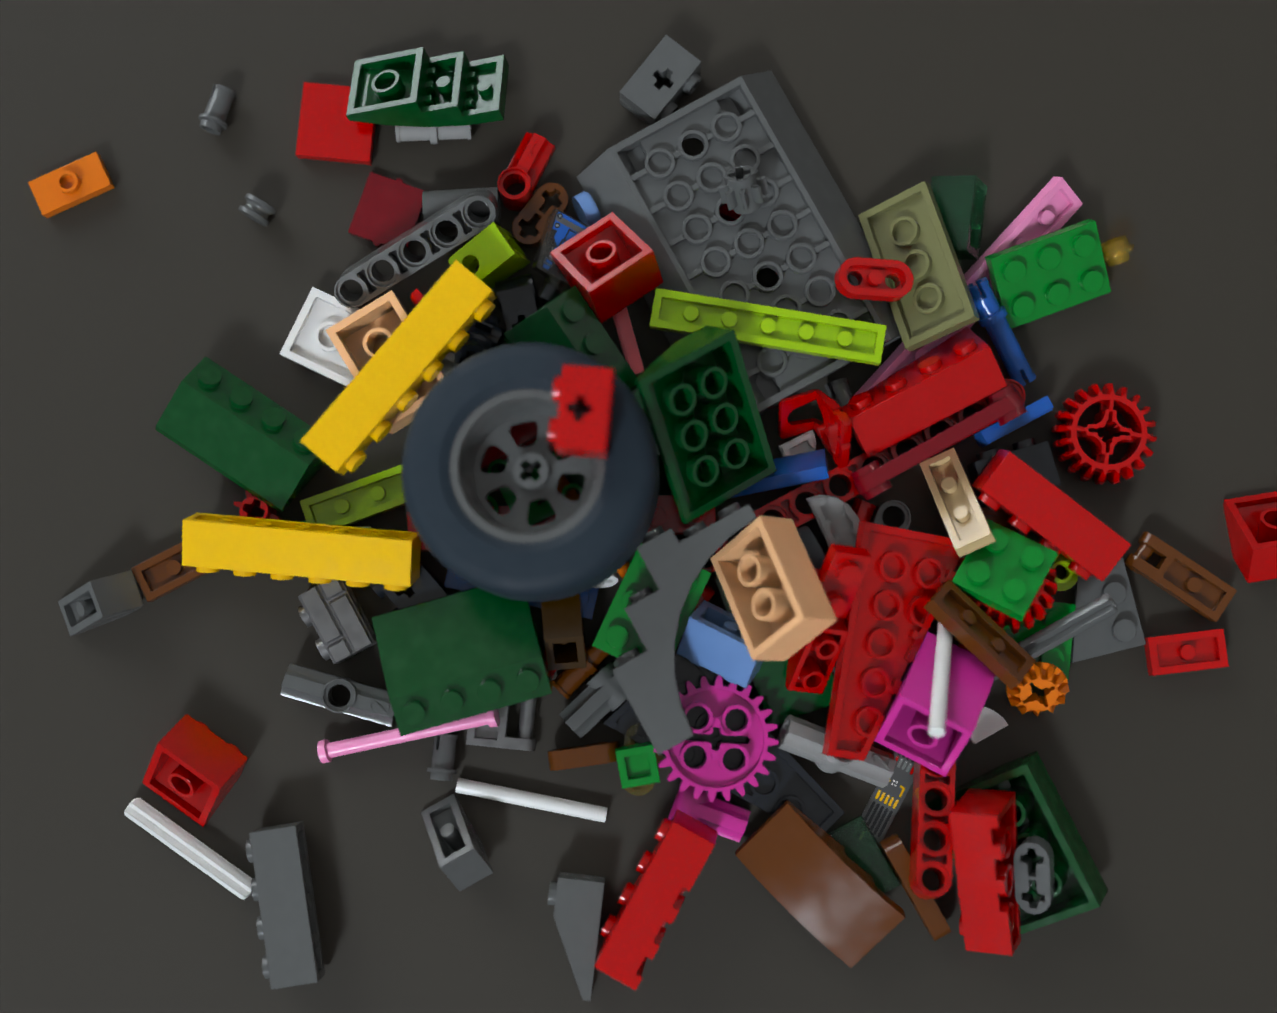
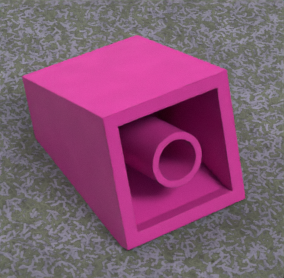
(908, 717)

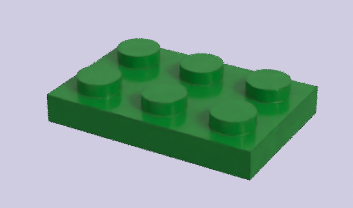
(1049, 273)
(617, 631)

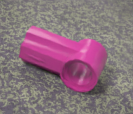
(720, 815)

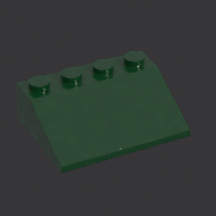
(705, 420)
(459, 658)
(1044, 815)

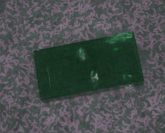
(866, 852)

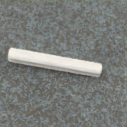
(189, 847)

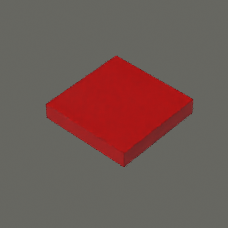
(326, 130)

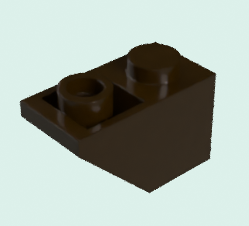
(564, 633)

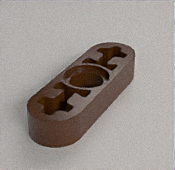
(926, 909)

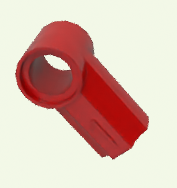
(525, 169)

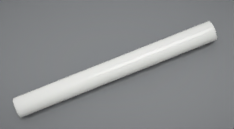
(940, 685)
(531, 800)

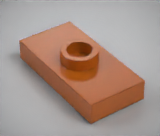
(71, 185)

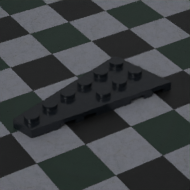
(785, 778)

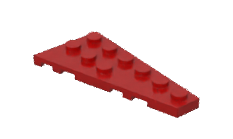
(884, 631)

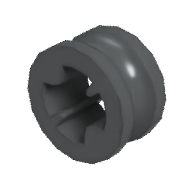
(257, 210)

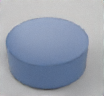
(586, 208)

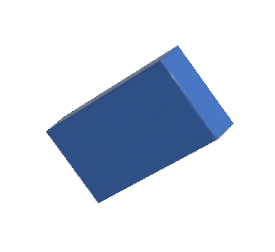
(995, 432)

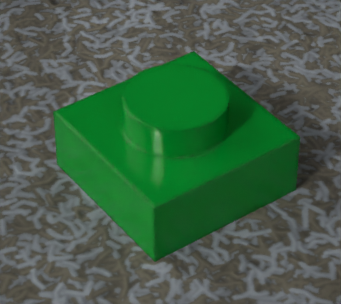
(637, 765)

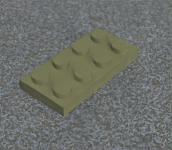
(914, 232)

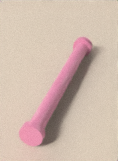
(328, 750)

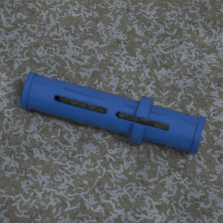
(994, 319)

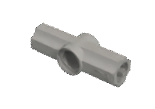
(807, 742)

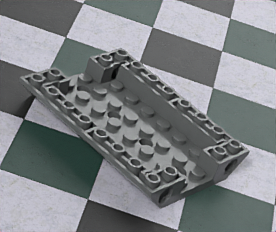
(797, 232)

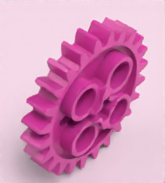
(712, 774)

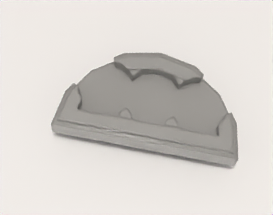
(835, 519)

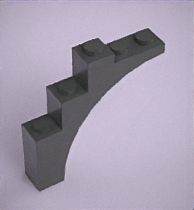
(650, 675)

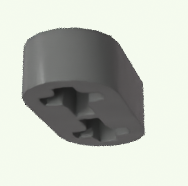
(1042, 875)

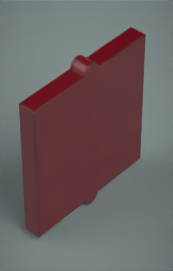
(386, 210)

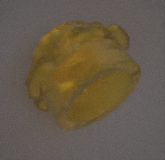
(1116, 250)

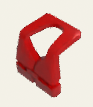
(833, 432)

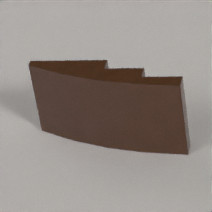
(819, 884)

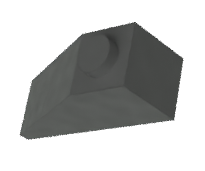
(577, 918)

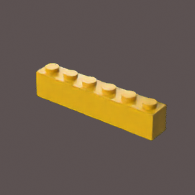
(400, 368)
(301, 550)

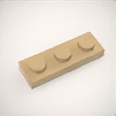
(957, 502)

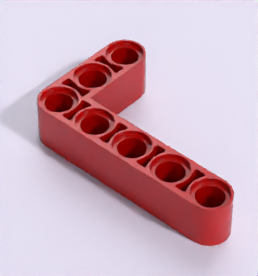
(937, 821)

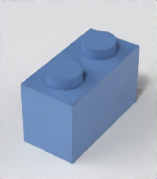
(717, 644)

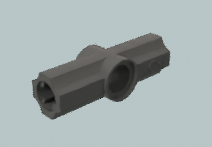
(317, 687)
(595, 701)

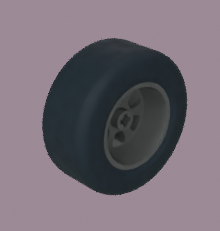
(449, 491)

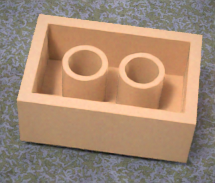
(362, 336)
(772, 589)

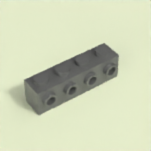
(286, 905)

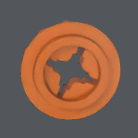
(1046, 677)

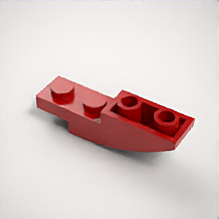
(840, 578)

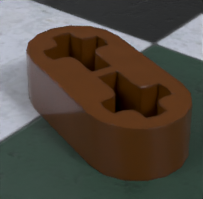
(534, 209)
(582, 755)

